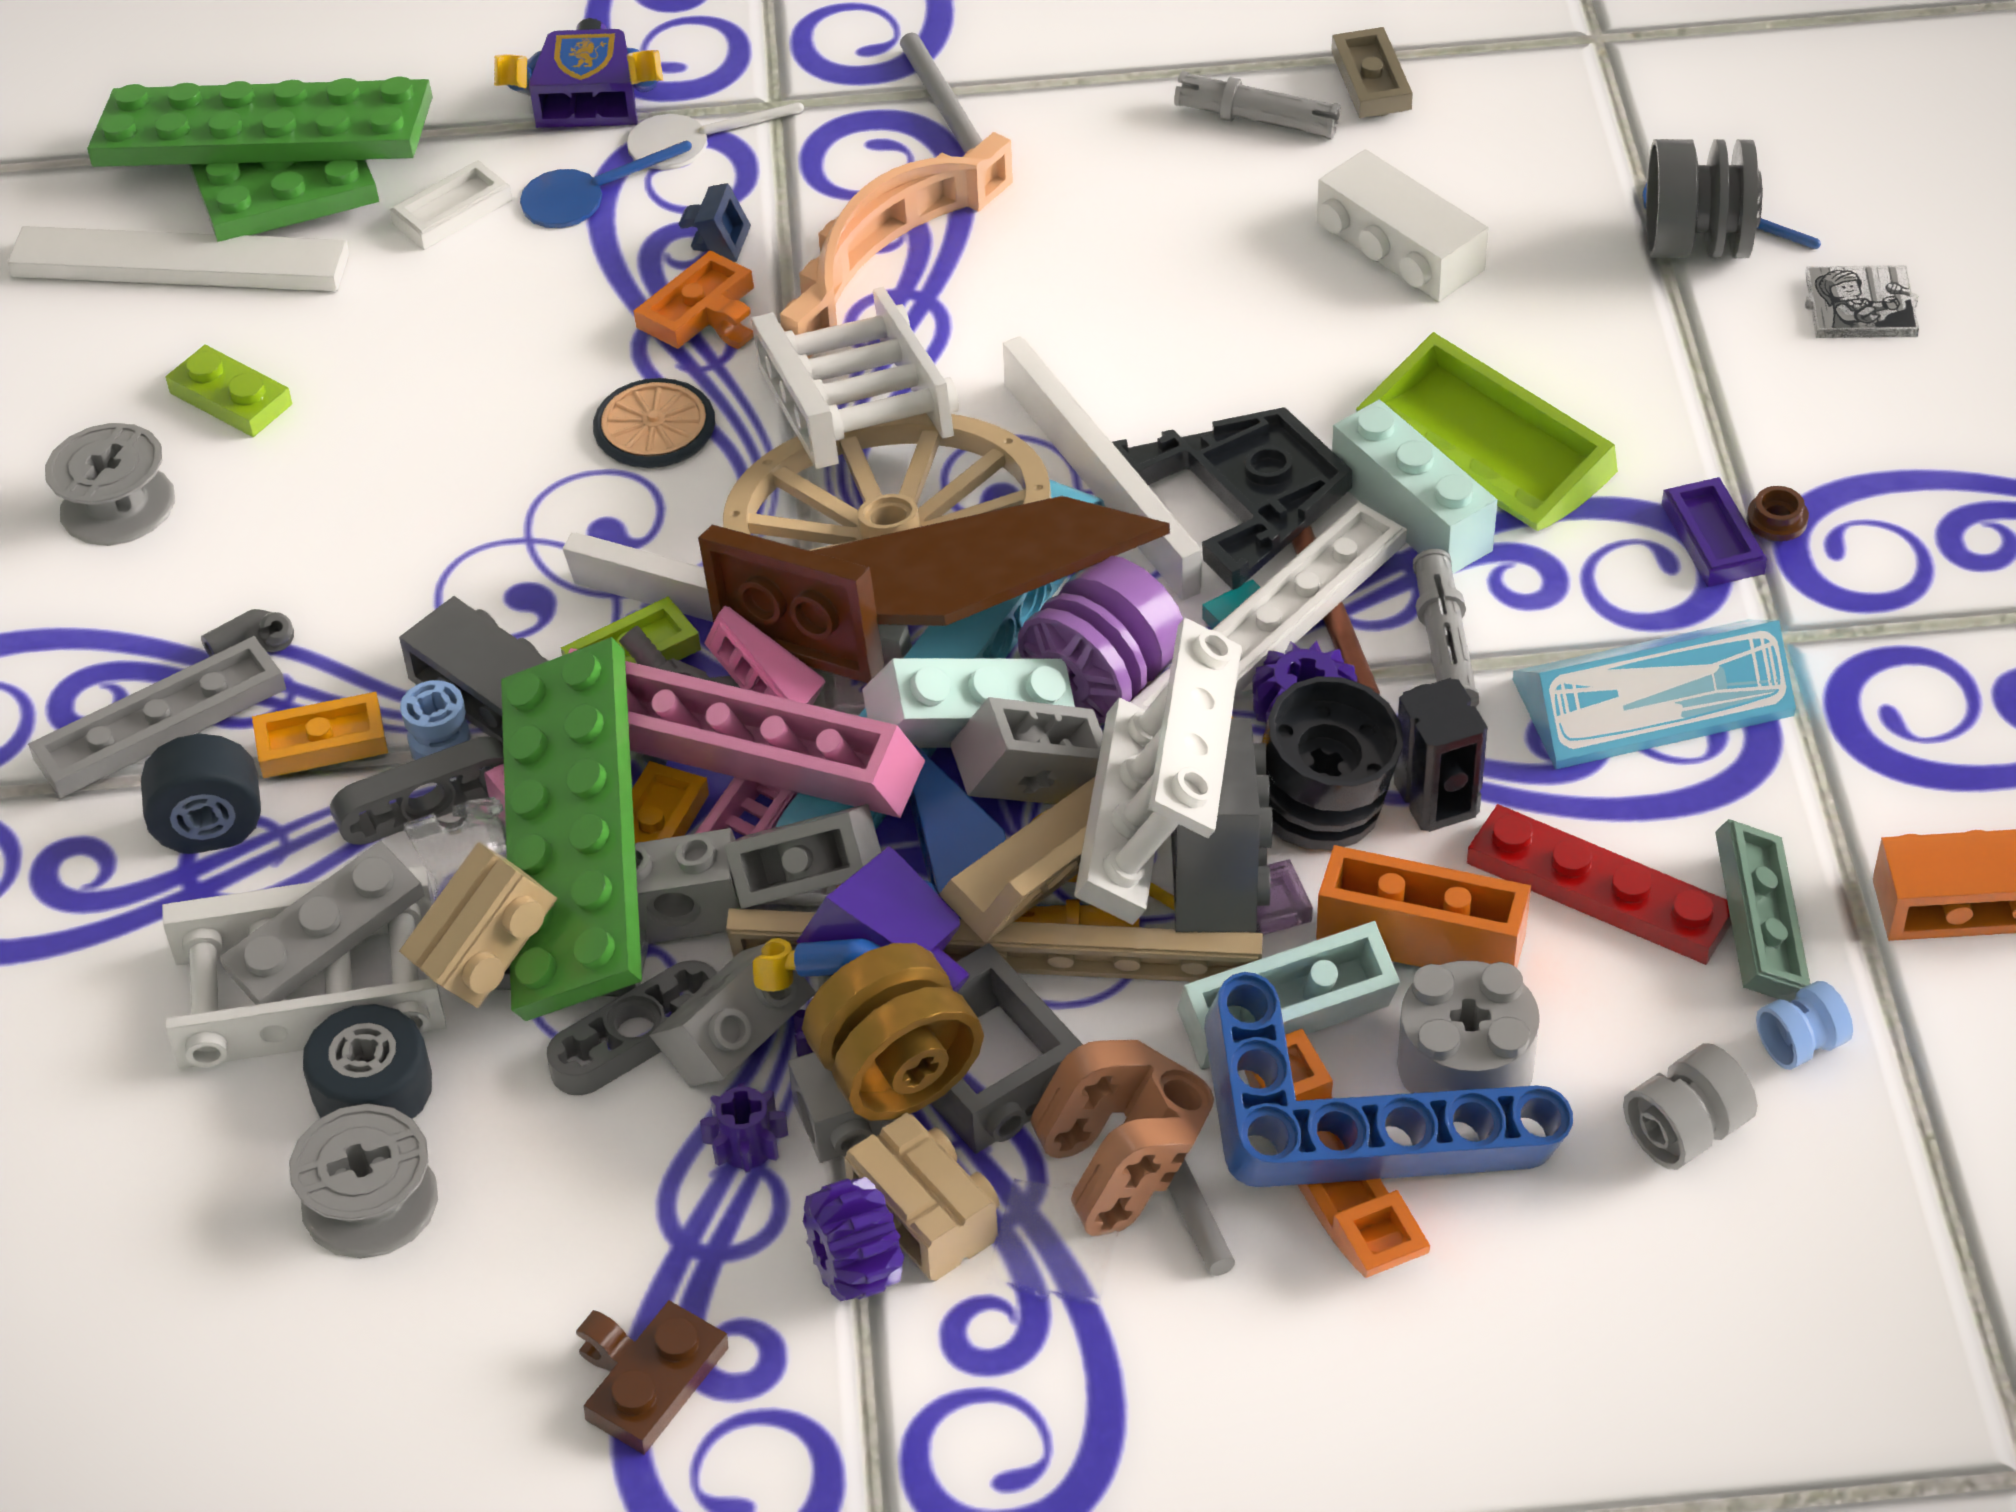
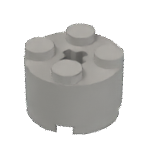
(1467, 1028)

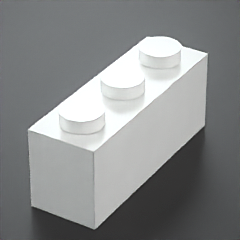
(1402, 224)

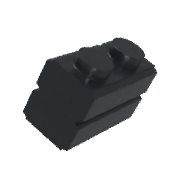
(1441, 754)

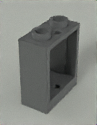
(1009, 1103)

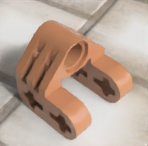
(1163, 1119)

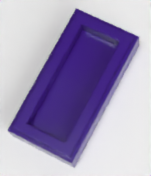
(1714, 532)

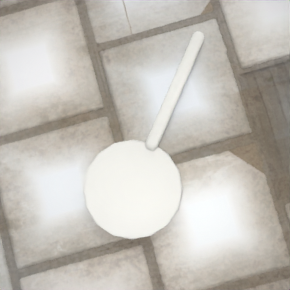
(670, 129)

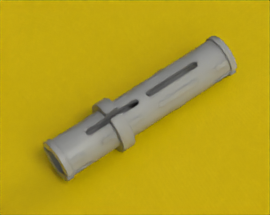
(1256, 104)
(1436, 581)

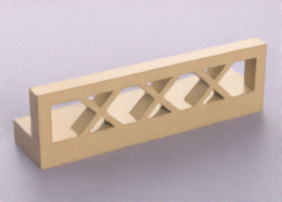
(1022, 867)

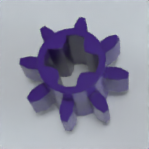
(744, 1127)

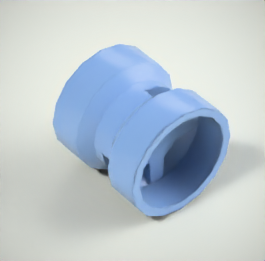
(434, 717)
(1805, 1024)

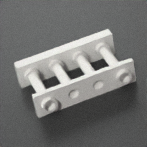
(813, 405)
(1158, 772)
(212, 925)

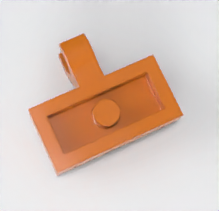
(697, 298)

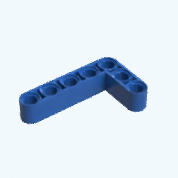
(1357, 1120)

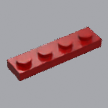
(1601, 883)

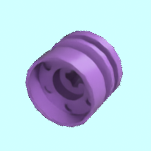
(1109, 628)

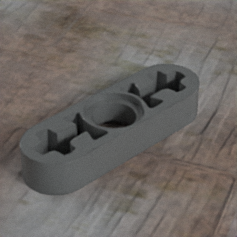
(399, 782)
(626, 1052)

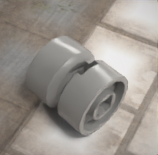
(1696, 1102)

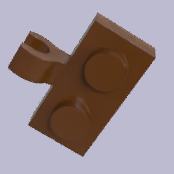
(650, 1375)

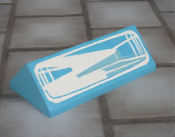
(1658, 691)

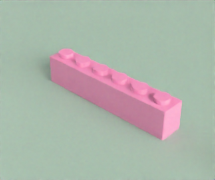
(770, 740)

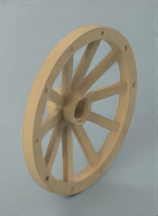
(886, 512)

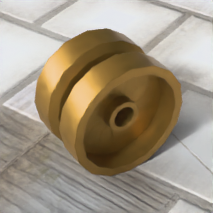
(892, 1031)

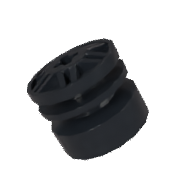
(1329, 761)

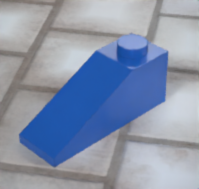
(949, 825)

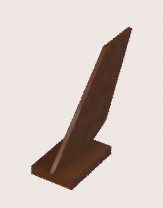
(834, 598)

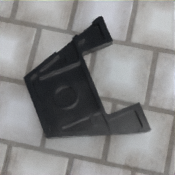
(1263, 470)

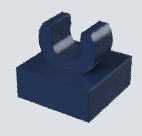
(719, 222)

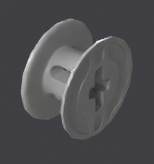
(110, 483)
(364, 1180)

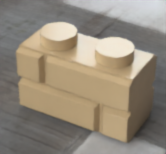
(478, 925)
(931, 1197)

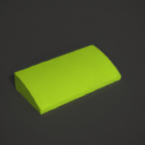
(1498, 432)

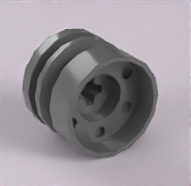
(1702, 198)

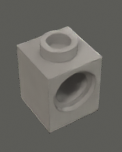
(824, 1110)

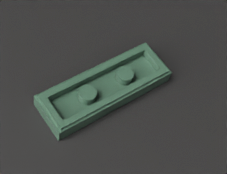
(1762, 911)

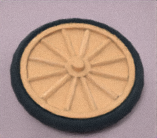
(654, 422)

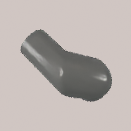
(270, 628)

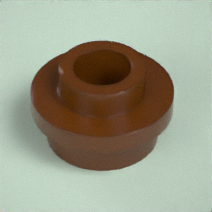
(1778, 514)

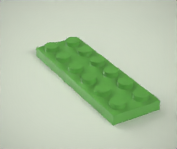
(261, 122)
(572, 826)

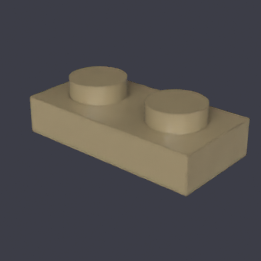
(1371, 72)

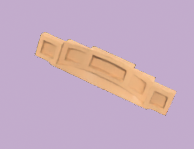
(888, 210)

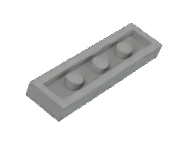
(156, 715)

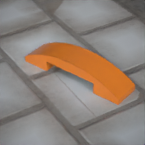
(1359, 1216)

